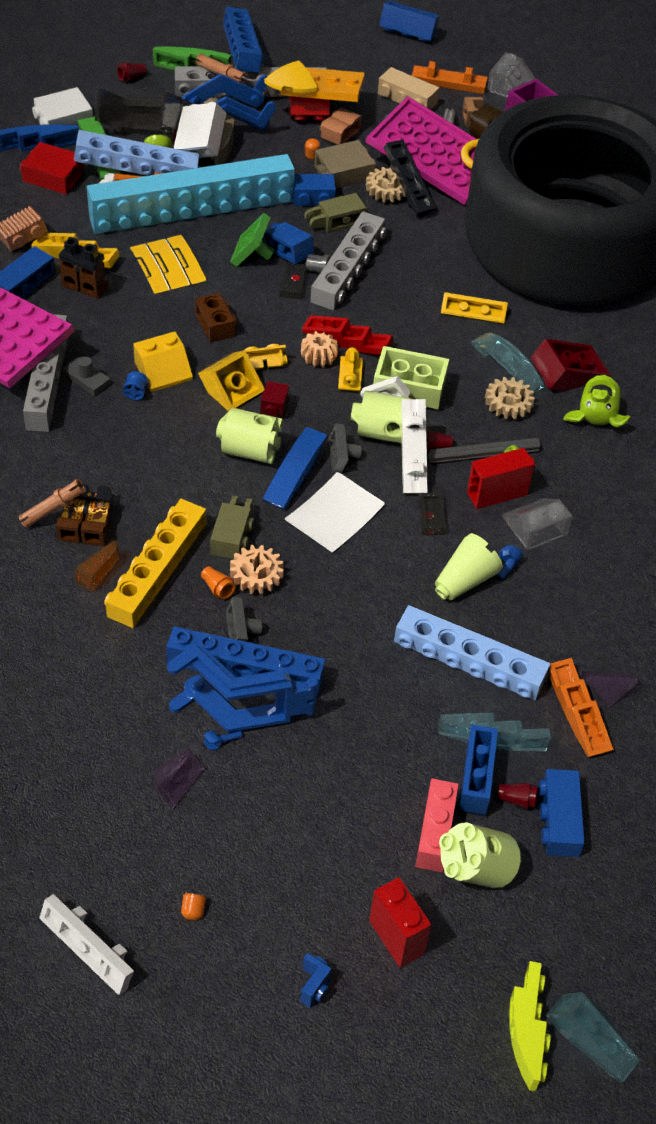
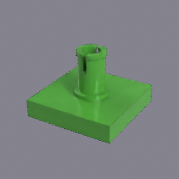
(252, 241)

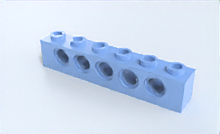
(131, 155)
(464, 642)

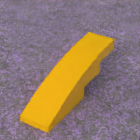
(54, 243)

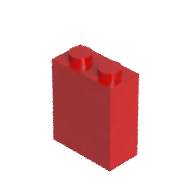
(51, 168)
(500, 478)
(399, 922)

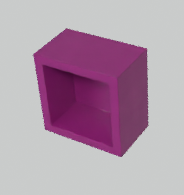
(528, 91)

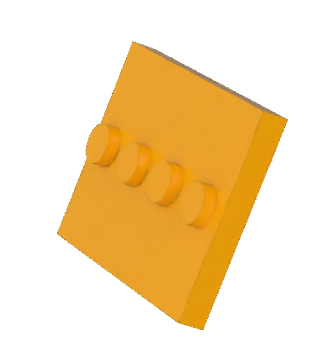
(333, 85)

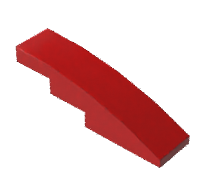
(347, 334)

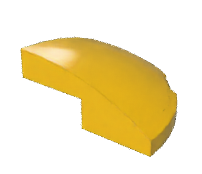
(292, 77)

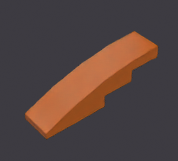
(579, 709)

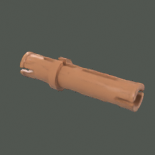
(221, 68)
(60, 498)

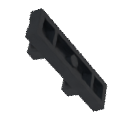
(409, 177)

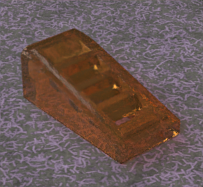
(95, 568)

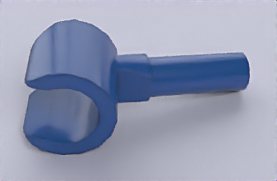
(214, 741)

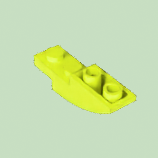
(526, 1029)

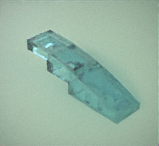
(509, 736)

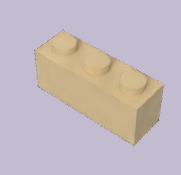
(398, 85)

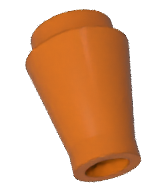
(219, 583)

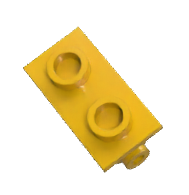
(272, 354)
(350, 371)

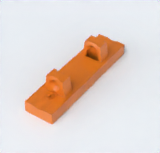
(451, 79)

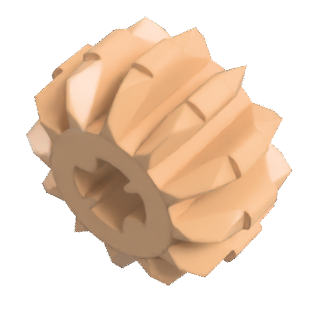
(319, 349)

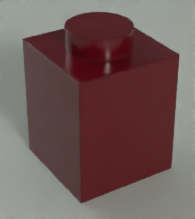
(275, 399)

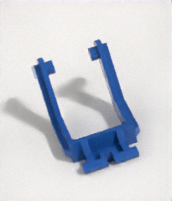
(233, 108)
(290, 696)

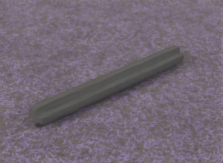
(480, 450)

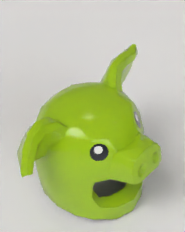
(599, 406)

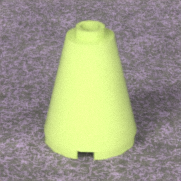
(467, 568)

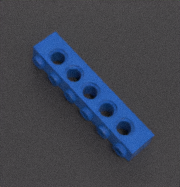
(242, 40)
(248, 658)

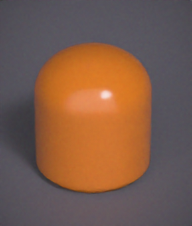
(310, 147)
(193, 906)

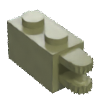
(336, 213)
(231, 528)

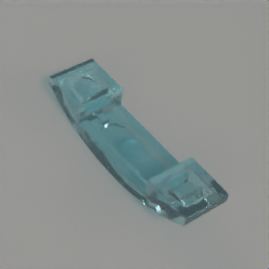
(510, 358)

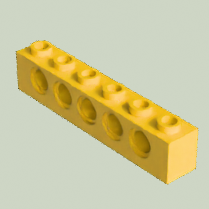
(155, 563)

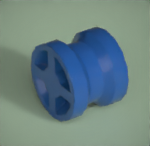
(135, 385)

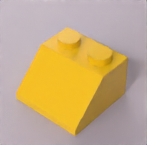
(162, 361)
(232, 380)

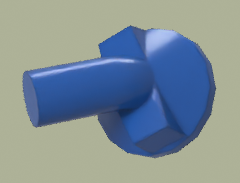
(511, 556)

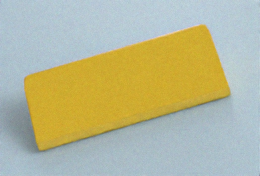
(474, 308)

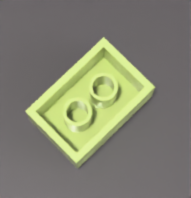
(420, 372)

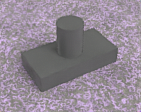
(86, 376)
(340, 450)
(237, 623)

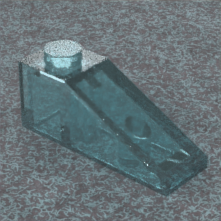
(592, 1034)

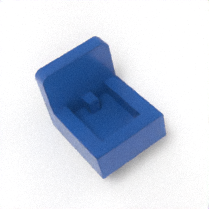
(317, 985)

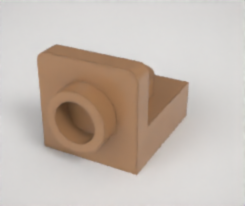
(470, 105)

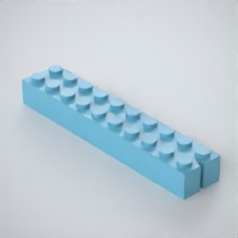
(190, 193)

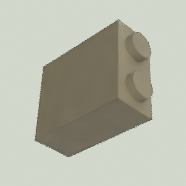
(346, 161)

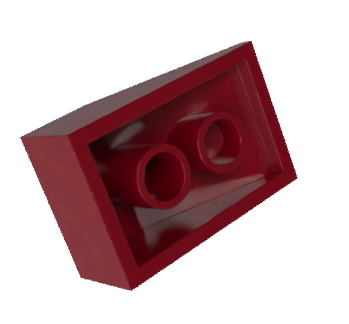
(567, 364)

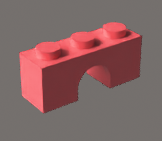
(436, 822)

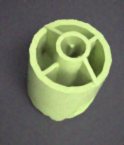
(379, 416)
(249, 435)
(479, 855)

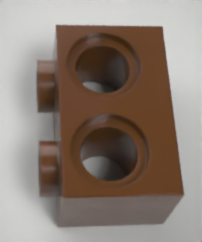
(215, 317)

